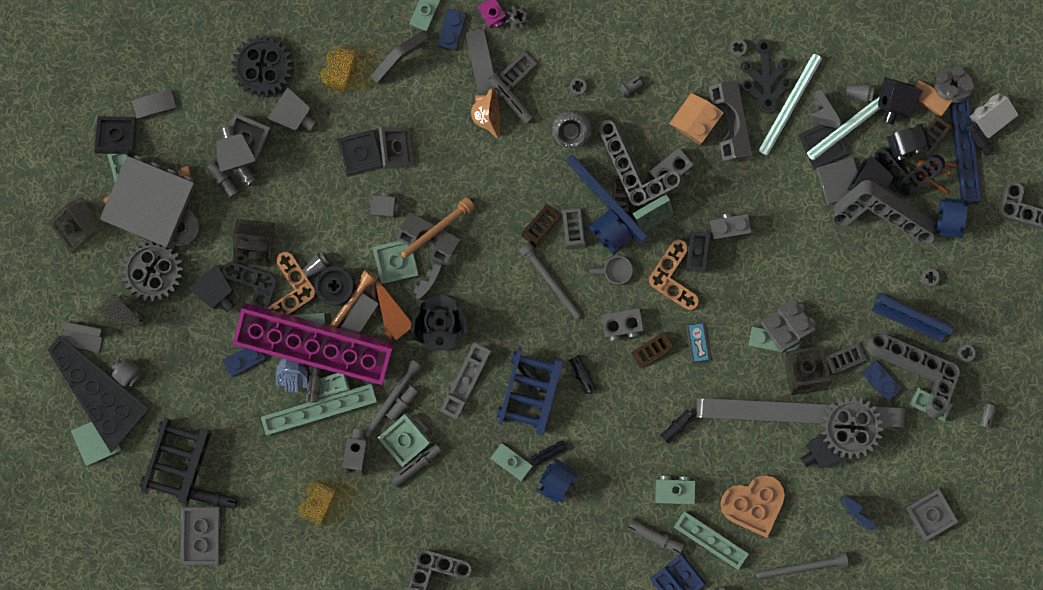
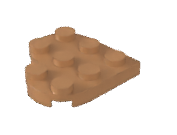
(754, 505)

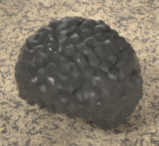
(571, 129)

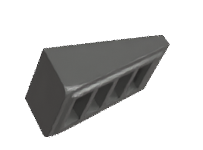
(516, 81)
(573, 244)
(832, 368)

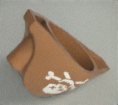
(484, 111)

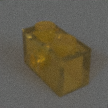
(338, 68)
(316, 503)

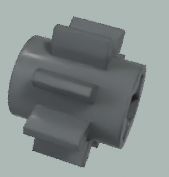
(516, 22)

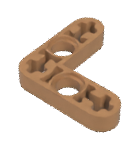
(667, 281)
(297, 286)

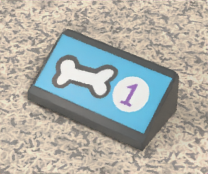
(697, 342)

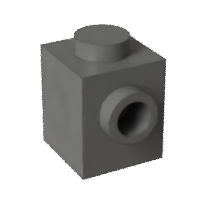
(384, 205)

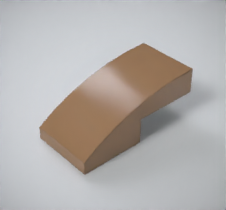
(931, 99)

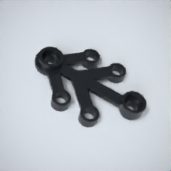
(765, 79)

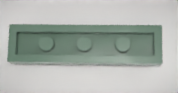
(711, 540)

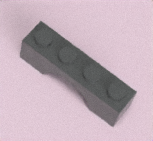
(728, 99)

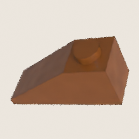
(393, 317)

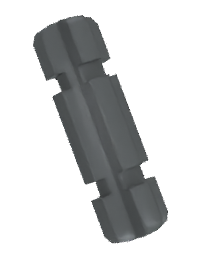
(313, 384)

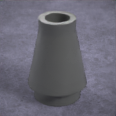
(862, 92)
(316, 265)

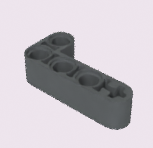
(1018, 207)

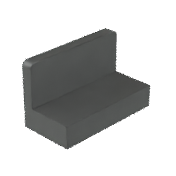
(83, 336)

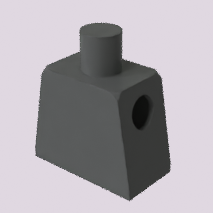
(292, 113)
(233, 151)
(354, 461)

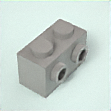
(994, 115)

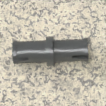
(223, 180)
(402, 403)

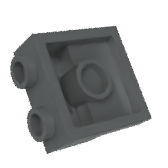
(789, 326)

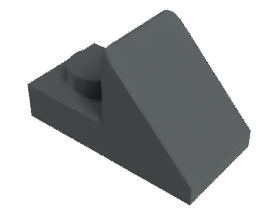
(826, 114)

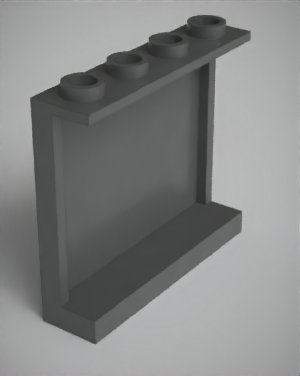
(148, 201)

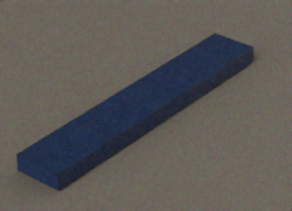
(965, 152)
(607, 199)

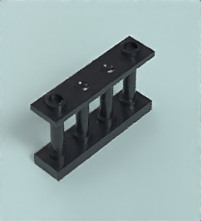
(188, 475)

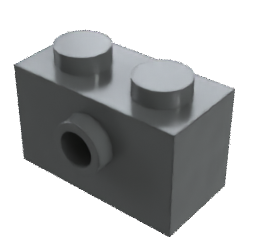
(729, 227)

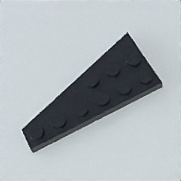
(103, 399)

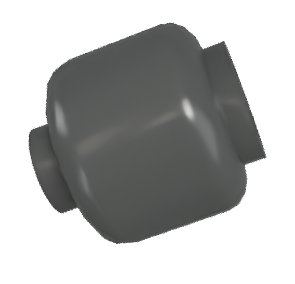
(126, 372)

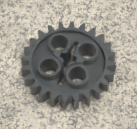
(136, 264)
(850, 444)

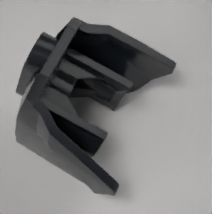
(427, 331)

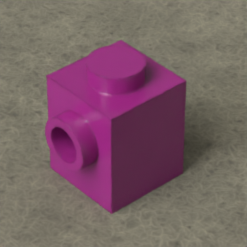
(492, 13)

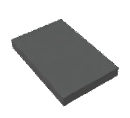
(200, 536)

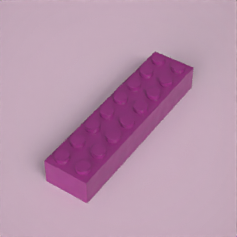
(312, 343)

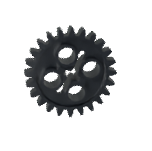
(279, 67)

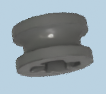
(738, 42)
(572, 83)
(934, 273)
(969, 358)

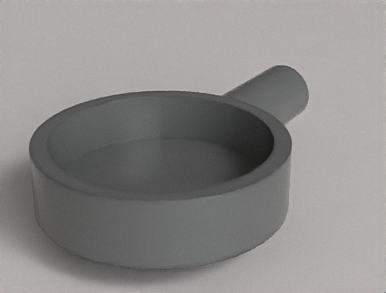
(616, 270)

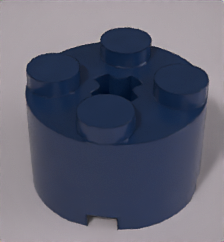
(953, 217)
(611, 232)
(556, 481)

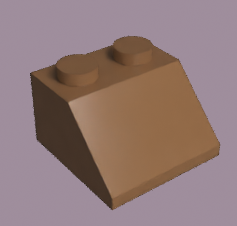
(696, 118)

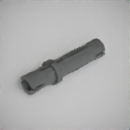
(510, 98)
(414, 466)
(655, 536)

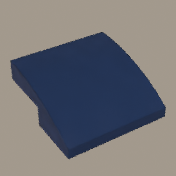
(853, 510)
(682, 570)

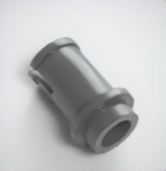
(630, 86)
(248, 177)
(988, 415)

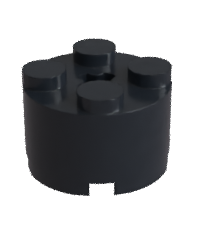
(908, 141)
(328, 277)

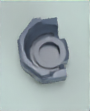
(292, 375)

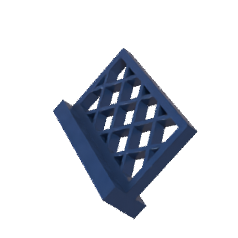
(911, 318)

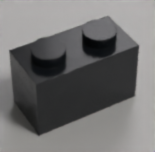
(697, 251)

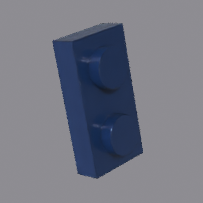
(451, 29)
(242, 360)
(881, 380)

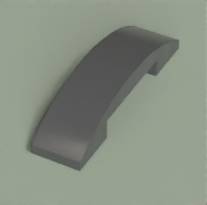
(480, 60)
(465, 380)

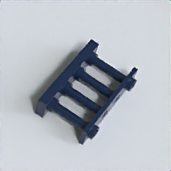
(548, 386)

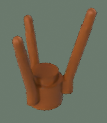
(922, 175)

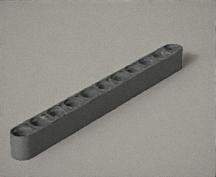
(787, 412)

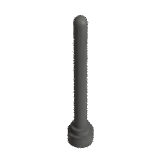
(528, 251)
(412, 368)
(839, 560)

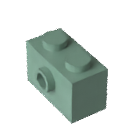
(675, 491)

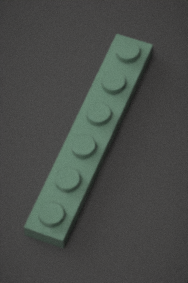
(321, 409)

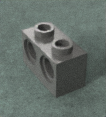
(668, 165)
(621, 319)

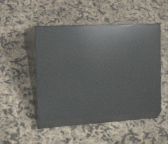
(396, 147)

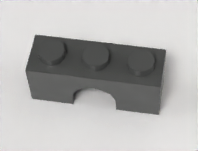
(443, 243)

